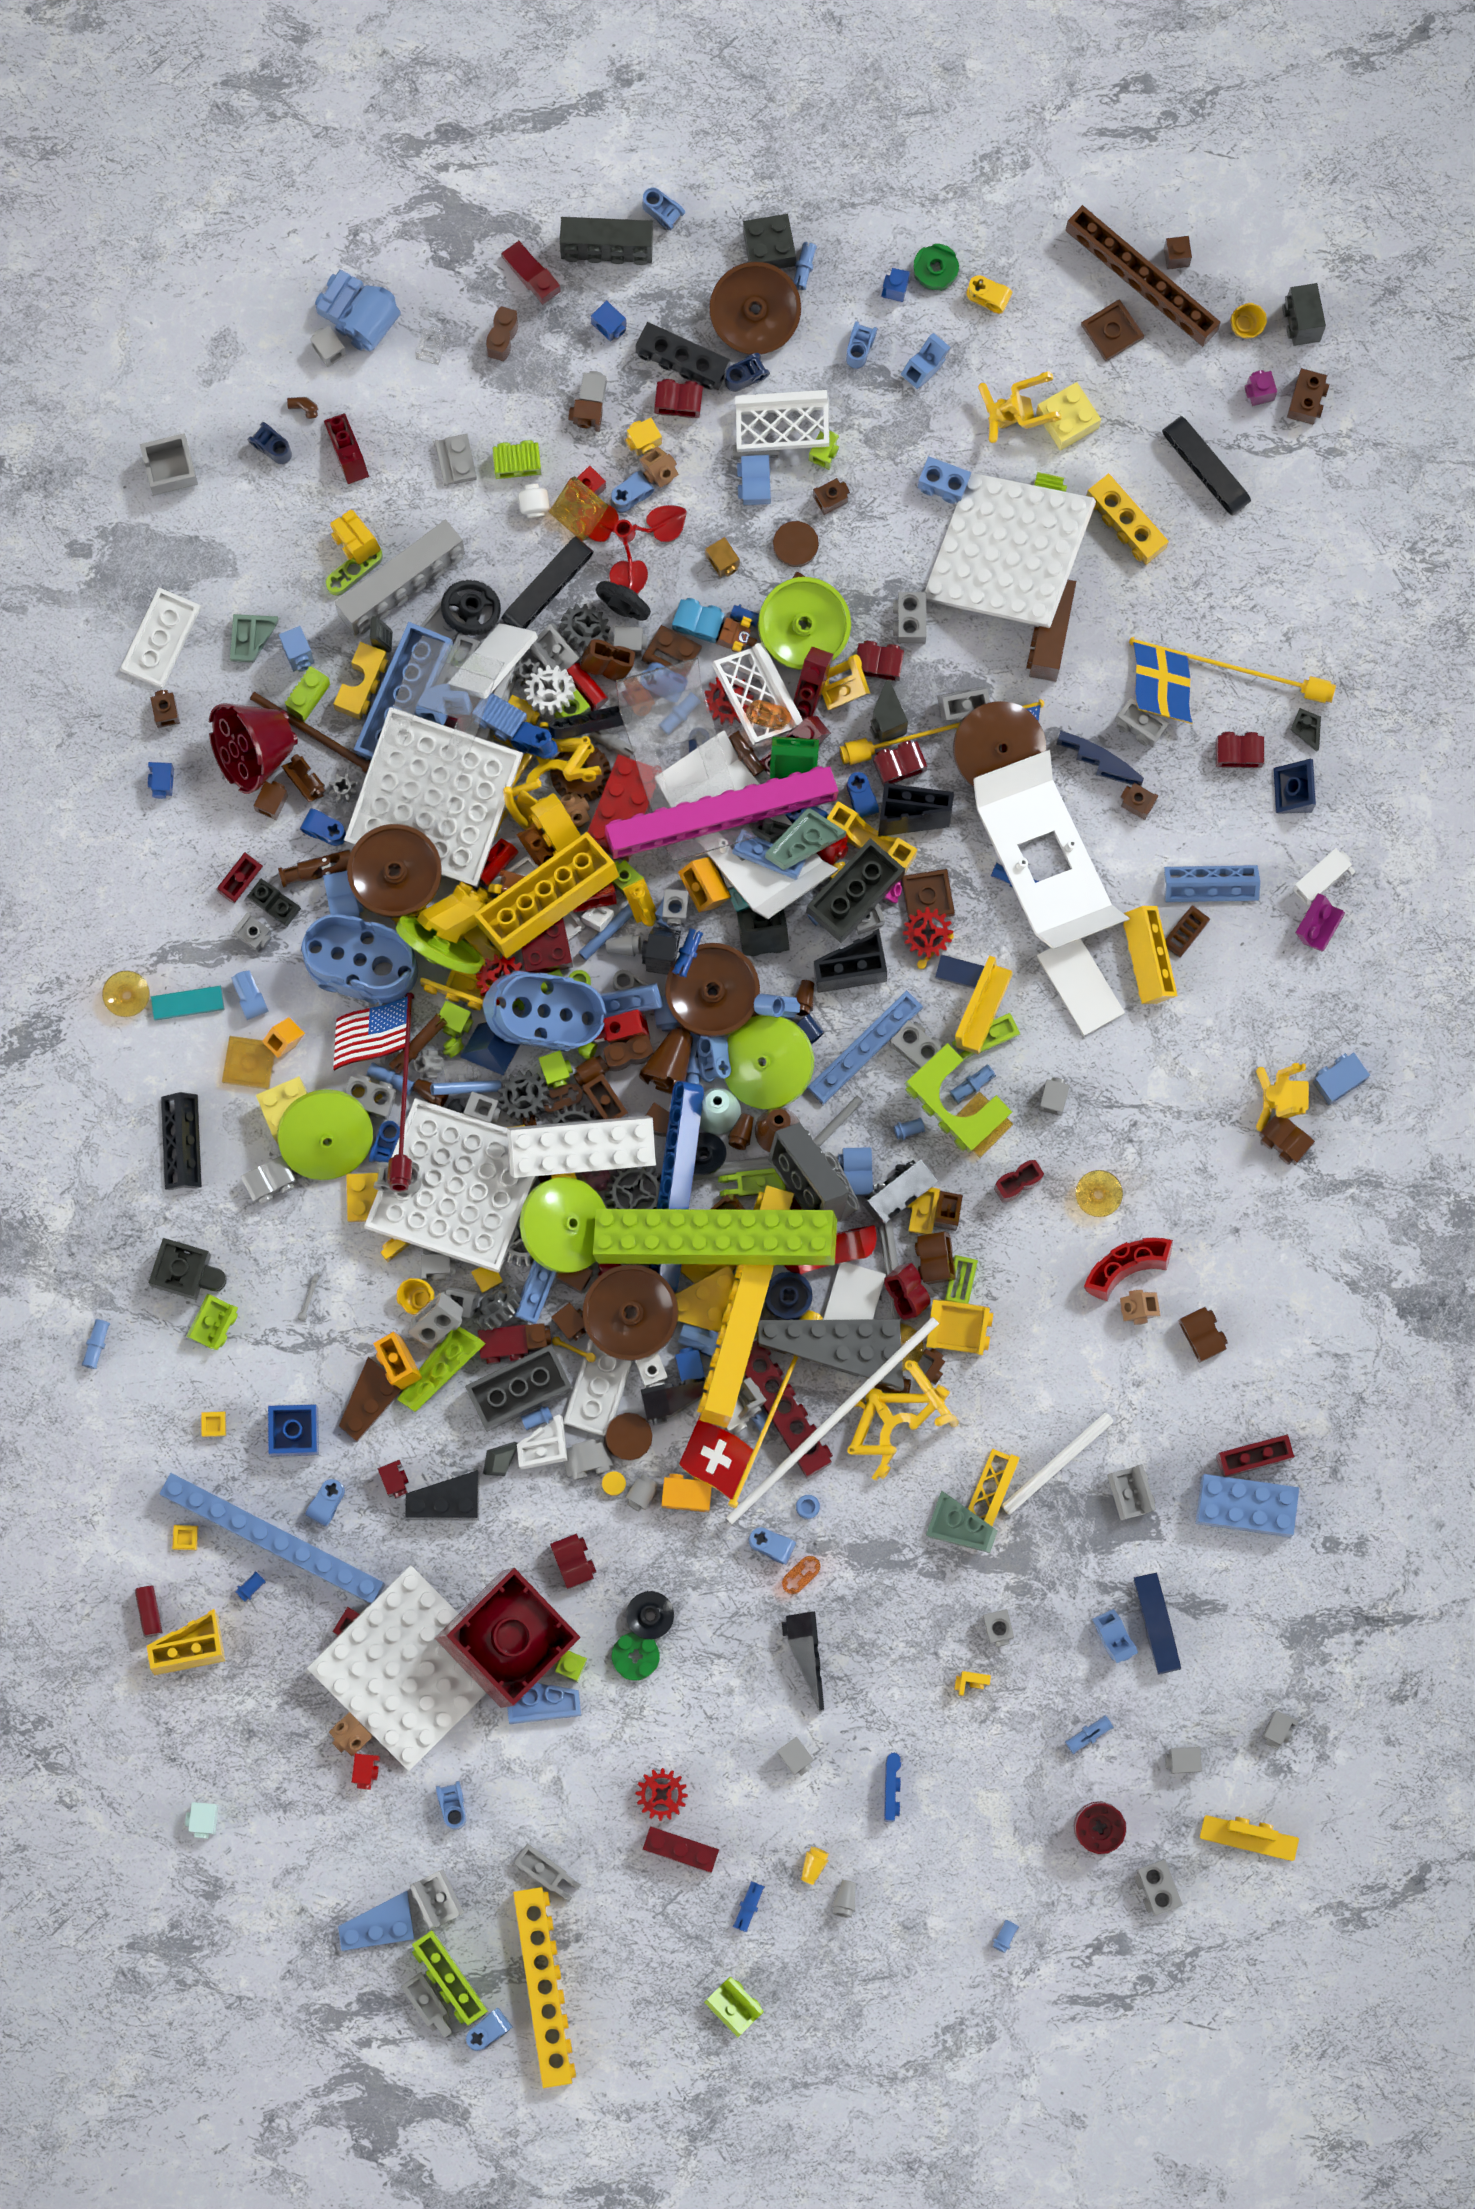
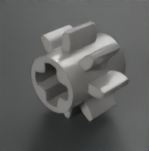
(524, 669)
(340, 782)
(429, 1064)

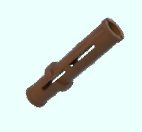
(419, 1042)

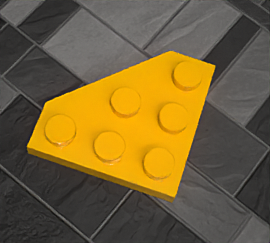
(706, 1300)

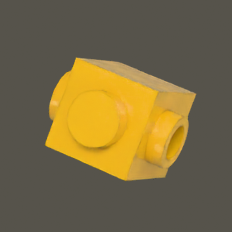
(643, 437)

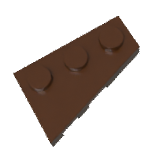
(368, 1401)

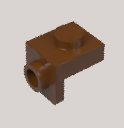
(934, 1373)

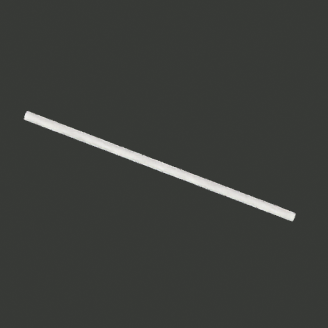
(832, 1420)

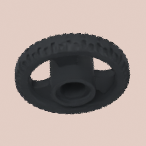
(623, 600)
(470, 616)

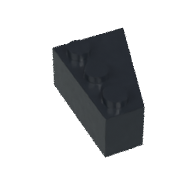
(913, 809)
(660, 950)
(853, 965)

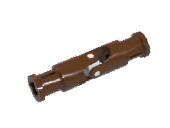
(309, 869)

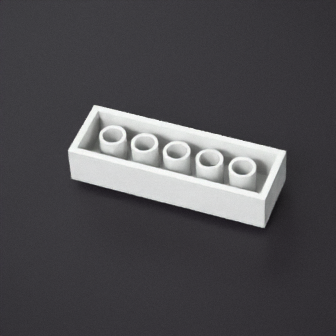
(581, 1146)

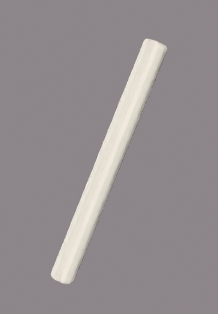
(1057, 1463)

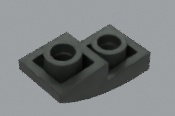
(274, 902)

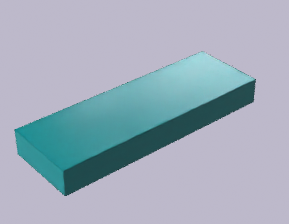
(187, 1003)

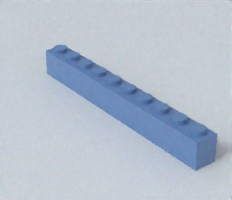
(272, 1538)

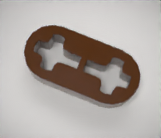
(561, 1092)

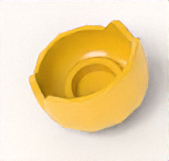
(1248, 320)
(414, 1295)

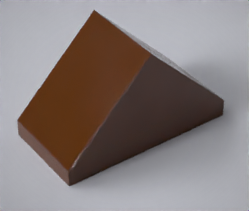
(948, 1210)

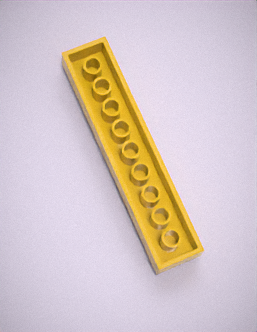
(741, 1324)

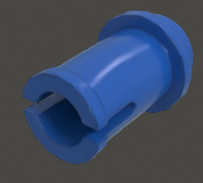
(738, 612)
(250, 1586)

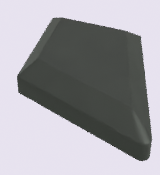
(1307, 727)
(769, 829)
(499, 1459)

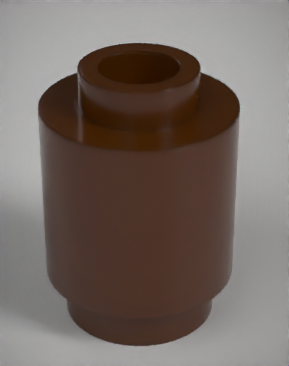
(590, 1070)

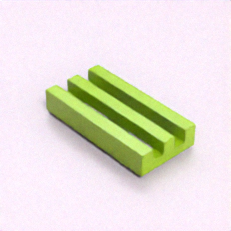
(965, 1260)

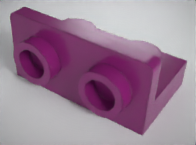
(1319, 923)

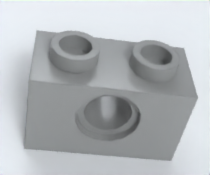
(960, 703)

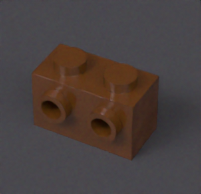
(1307, 396)

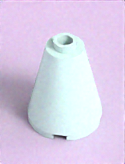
(719, 1111)

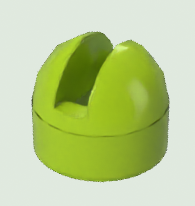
(588, 1050)

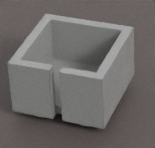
(168, 464)

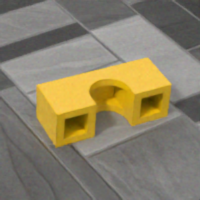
(355, 700)

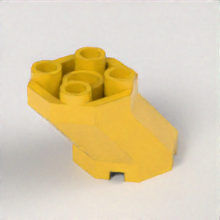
(455, 913)

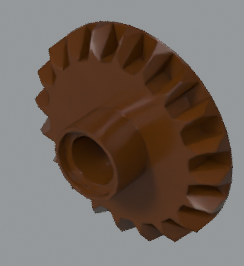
(586, 790)

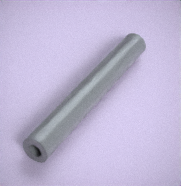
(837, 1121)

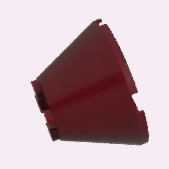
(249, 743)

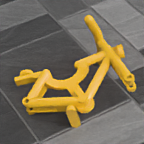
(571, 771)
(877, 1401)

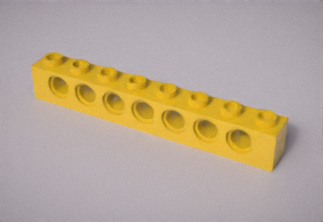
(549, 2075)

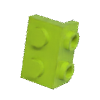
(213, 1322)
(734, 2006)

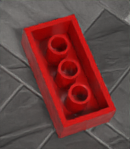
(621, 800)

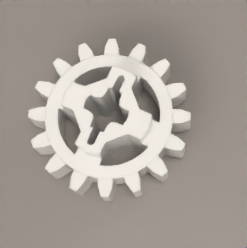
(550, 686)

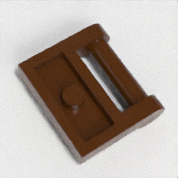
(672, 645)

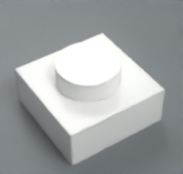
(598, 917)

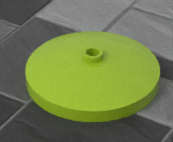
(807, 601)
(451, 955)
(787, 1064)
(322, 1116)
(560, 1224)

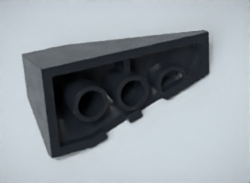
(666, 1400)
(803, 1641)

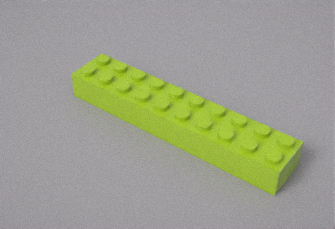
(715, 1236)

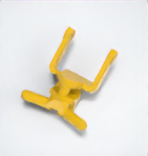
(1016, 408)
(1285, 1096)

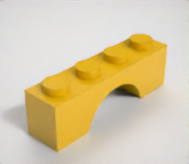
(860, 832)

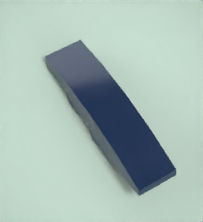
(1108, 764)
(1157, 1623)

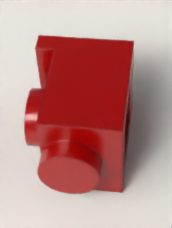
(365, 1770)

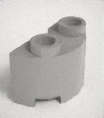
(587, 1457)

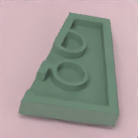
(804, 838)
(960, 1526)

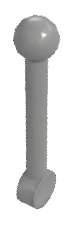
(302, 1316)

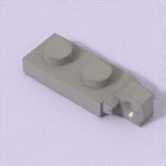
(427, 2004)

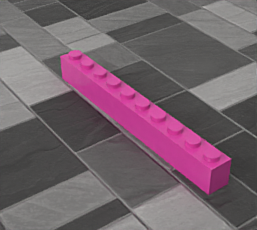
(721, 812)

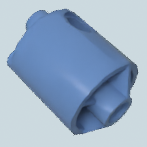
(368, 317)

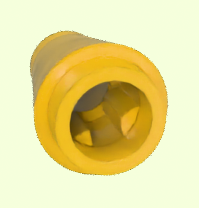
(814, 1864)

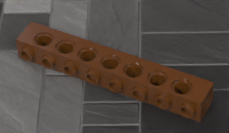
(1142, 276)

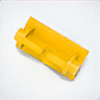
(641, 902)

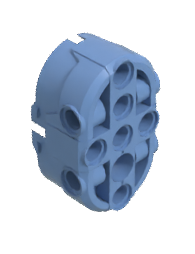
(345, 935)
(561, 993)

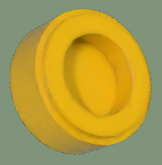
(613, 1483)

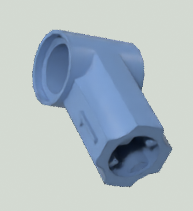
(251, 1000)
(776, 1005)
(699, 1339)

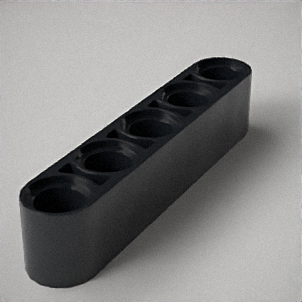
(1206, 465)
(548, 584)

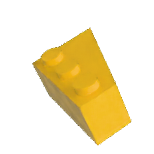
(188, 1647)

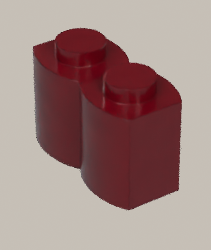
(678, 399)
(881, 661)
(1239, 751)
(900, 763)
(1011, 1184)
(907, 1291)
(572, 1561)

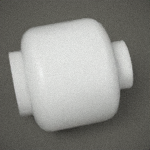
(533, 501)

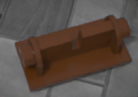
(309, 786)

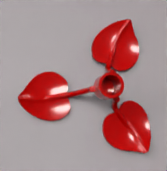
(665, 523)

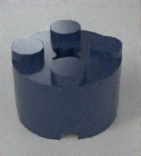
(788, 1283)

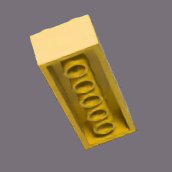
(546, 895)

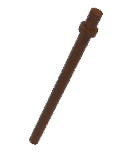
(315, 734)

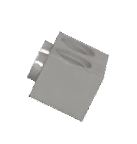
(915, 617)
(912, 1051)
(371, 1091)
(436, 1320)
(1164, 1885)

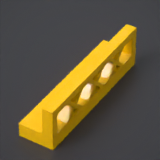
(983, 1006)
(1002, 1486)

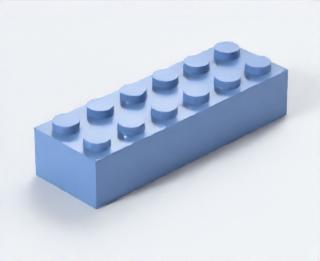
(390, 687)

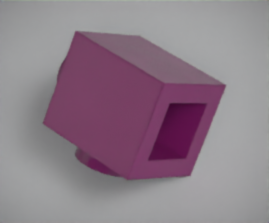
(1261, 387)

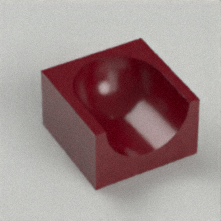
(507, 1637)

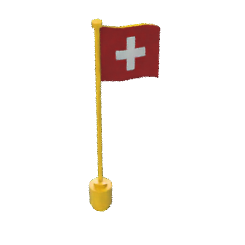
(722, 1457)

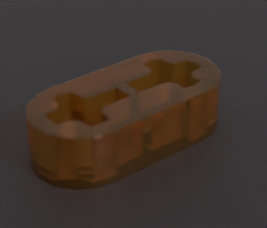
(768, 714)
(805, 1579)

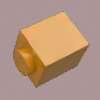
(283, 1037)

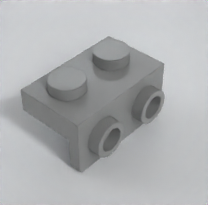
(553, 649)
(1143, 725)
(1131, 1492)
(436, 1899)

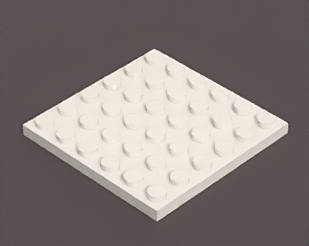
(1009, 550)
(476, 804)
(466, 1191)
(396, 1672)

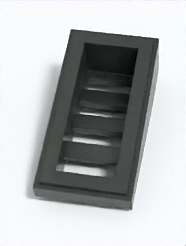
(380, 634)

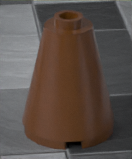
(669, 1061)
(770, 1122)

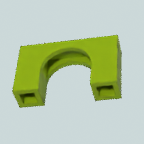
(966, 1130)

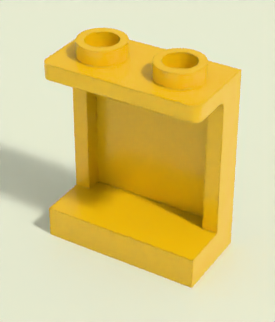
(960, 1326)

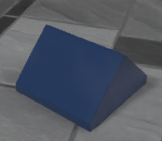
(1295, 787)
(489, 1050)

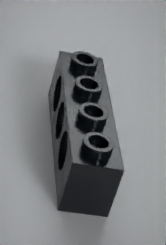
(654, 336)

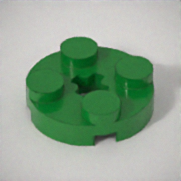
(930, 255)
(625, 1665)

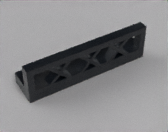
(185, 1140)

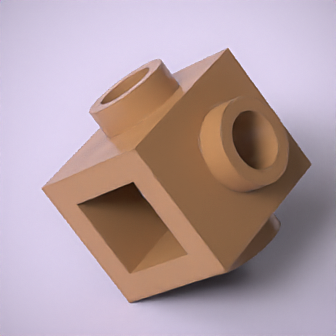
(659, 467)
(576, 808)
(1140, 1306)
(349, 1735)

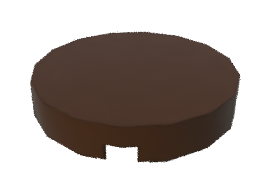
(795, 543)
(628, 1436)

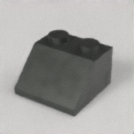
(888, 716)
(761, 934)

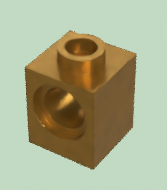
(722, 558)

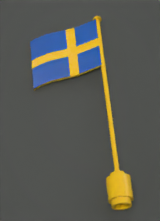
(1165, 679)

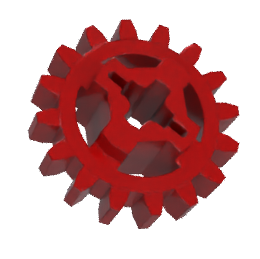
(722, 705)
(938, 932)
(491, 976)
(669, 1803)

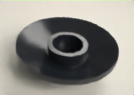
(714, 1149)
(650, 1602)

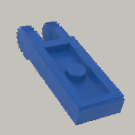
(892, 1785)

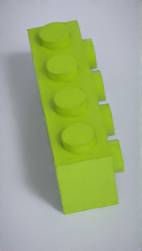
(450, 1978)

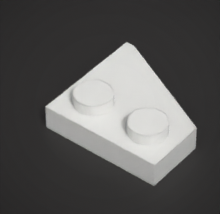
(544, 1446)

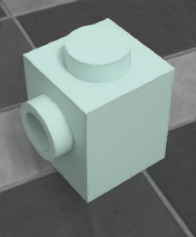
(202, 1819)

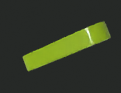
(336, 574)

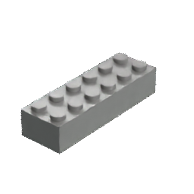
(400, 578)

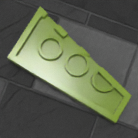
(441, 1366)

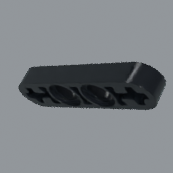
(585, 723)

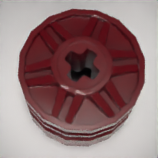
(1113, 1833)

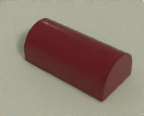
(239, 878)
(148, 1611)

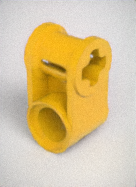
(991, 295)

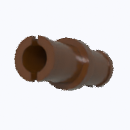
(746, 753)

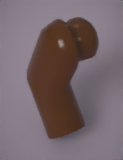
(305, 404)

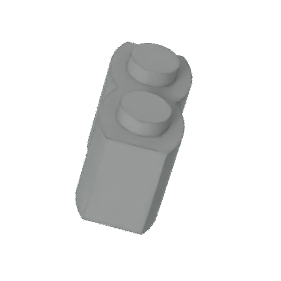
(269, 1180)

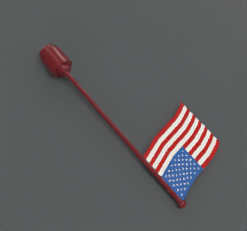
(372, 1035)

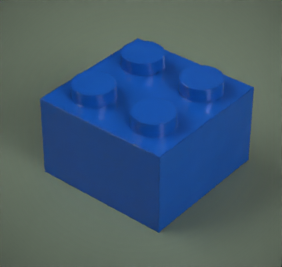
(293, 1430)

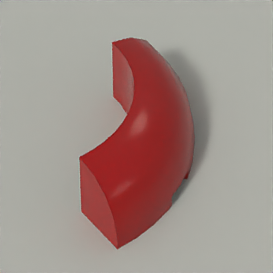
(850, 1245)
(1126, 1260)

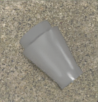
(625, 945)
(845, 1900)

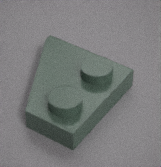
(250, 636)

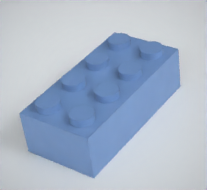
(1247, 1505)

